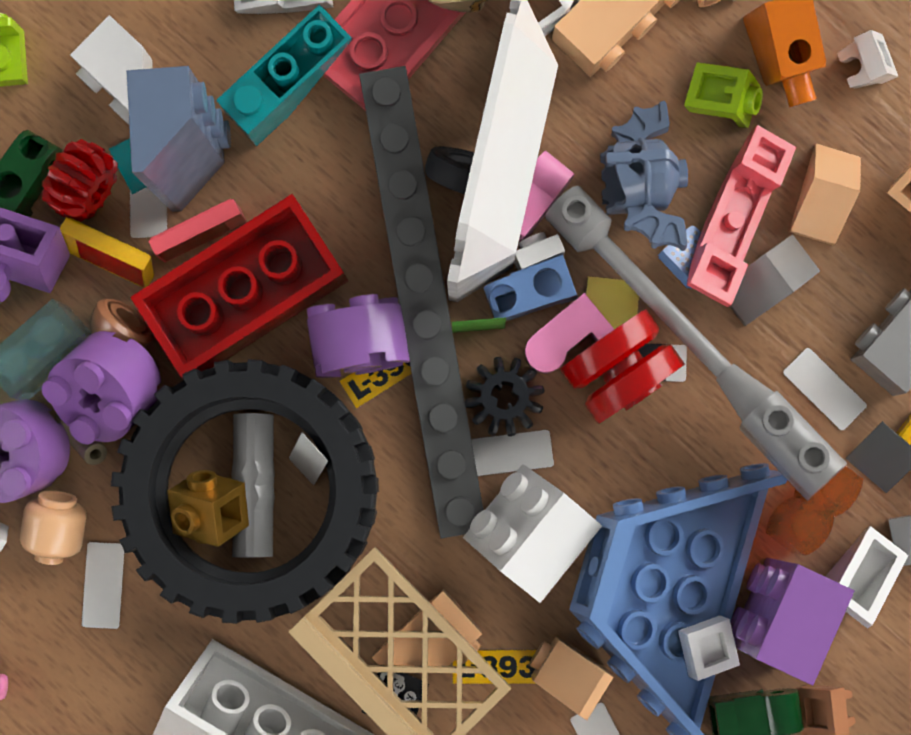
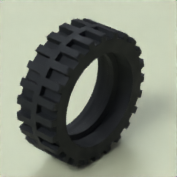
(146, 478)

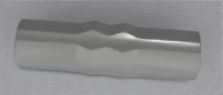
(255, 467)

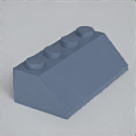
(174, 133)

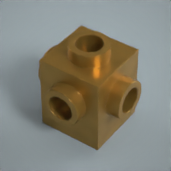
(208, 508)

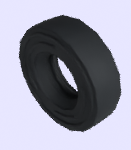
(449, 167)

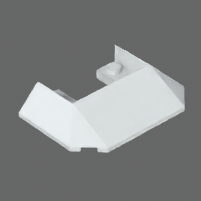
(504, 154)

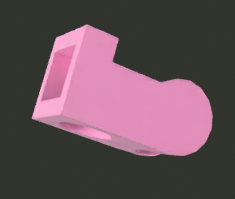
(547, 185)
(550, 344)

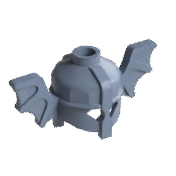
(644, 176)

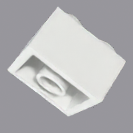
(531, 532)

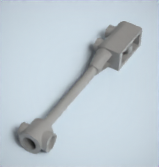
(765, 415)

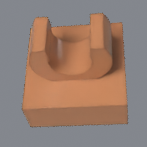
(825, 710)

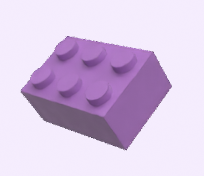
(790, 617)

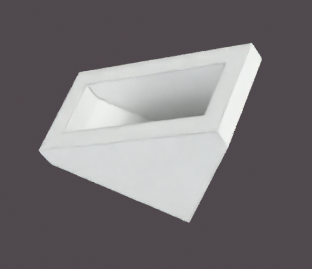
(871, 571)

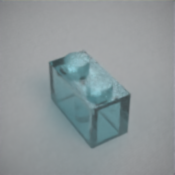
(37, 348)

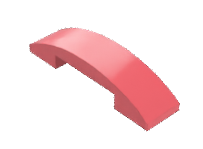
(736, 213)

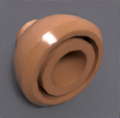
(122, 319)

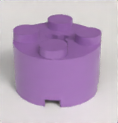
(357, 337)
(102, 387)
(31, 449)

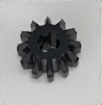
(519, 391)

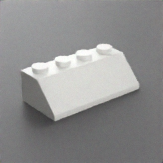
(240, 698)

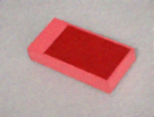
(197, 230)

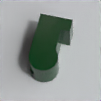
(23, 171)
(756, 713)

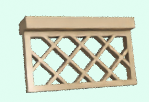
(360, 679)

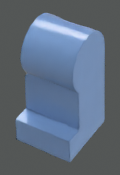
(531, 289)

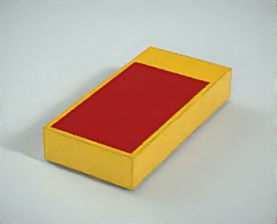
(107, 252)

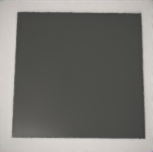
(882, 457)

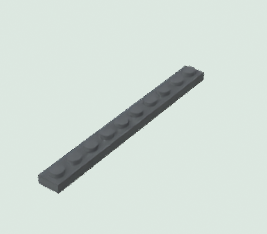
(422, 299)

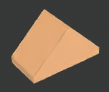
(827, 194)

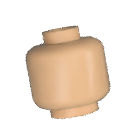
(53, 527)

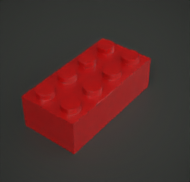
(239, 288)

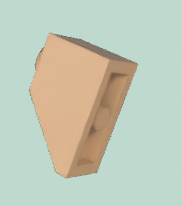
(440, 650)
(570, 676)

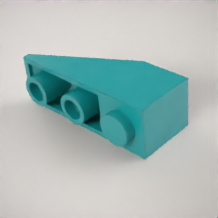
(284, 75)

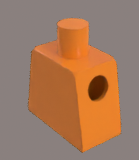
(782, 29)

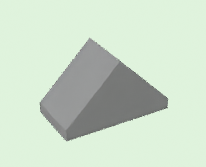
(772, 279)

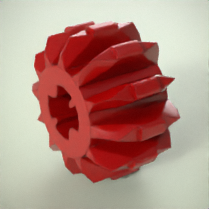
(79, 180)

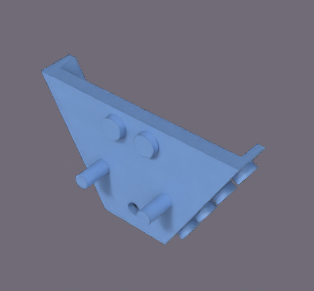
(664, 570)

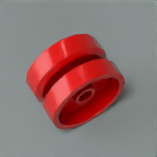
(622, 367)

